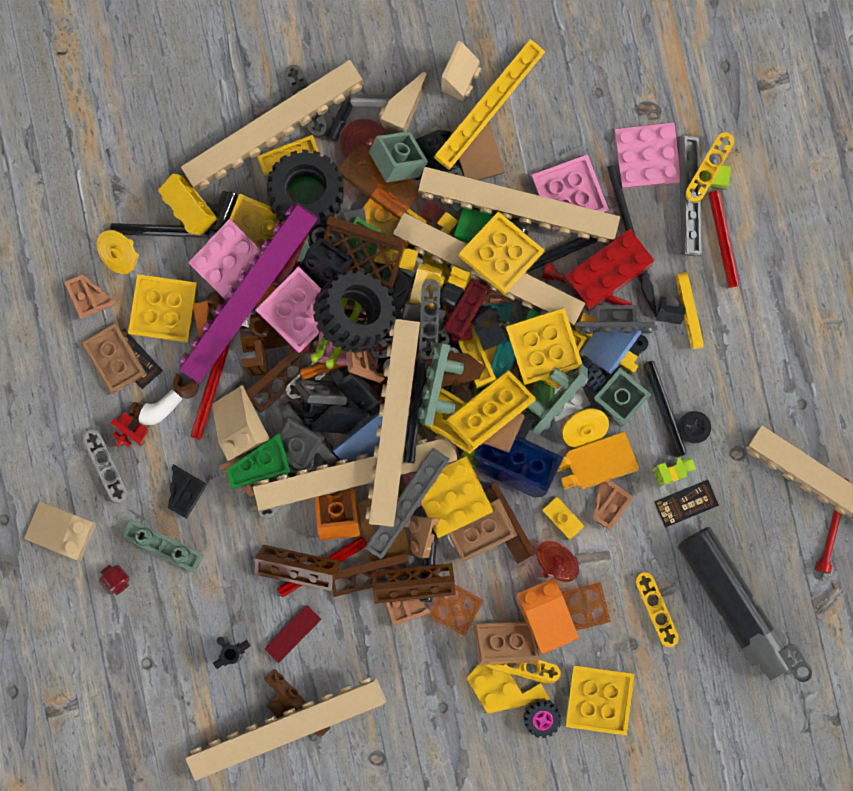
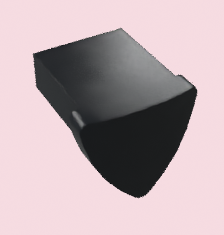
(669, 313)

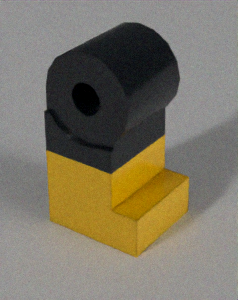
(455, 287)
(637, 348)

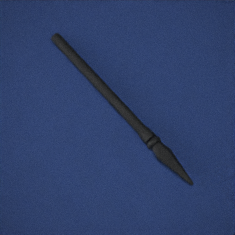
(646, 285)

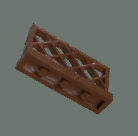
(373, 237)

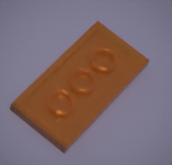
(365, 176)

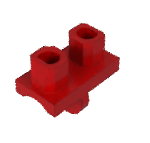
(137, 435)

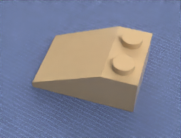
(460, 72)
(401, 108)
(237, 424)
(60, 531)

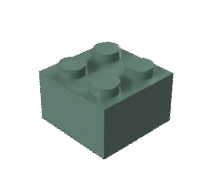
(398, 156)
(621, 397)

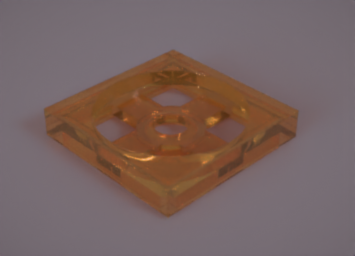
(593, 605)
(463, 612)

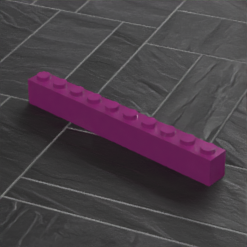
(248, 292)

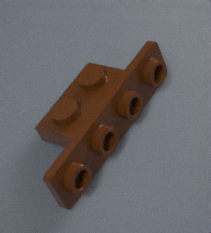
(286, 698)

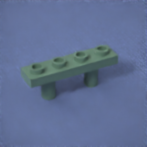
(435, 376)
(556, 405)
(162, 546)

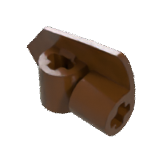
(471, 371)

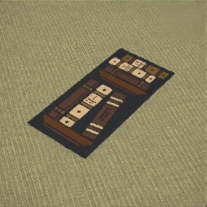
(146, 361)
(686, 503)

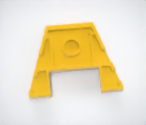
(499, 691)

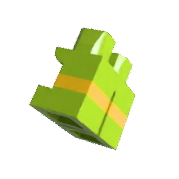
(675, 473)

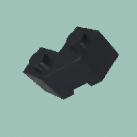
(488, 327)

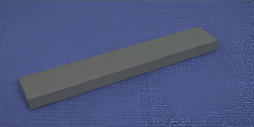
(690, 212)
(408, 502)

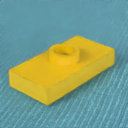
(408, 260)
(563, 518)

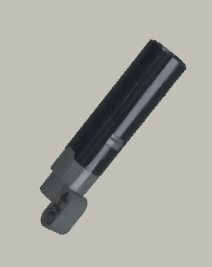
(739, 609)

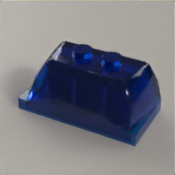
(524, 467)

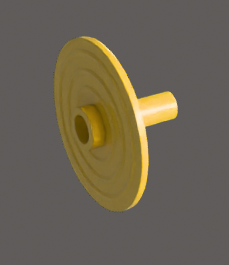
(117, 251)
(585, 427)

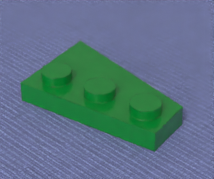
(261, 464)

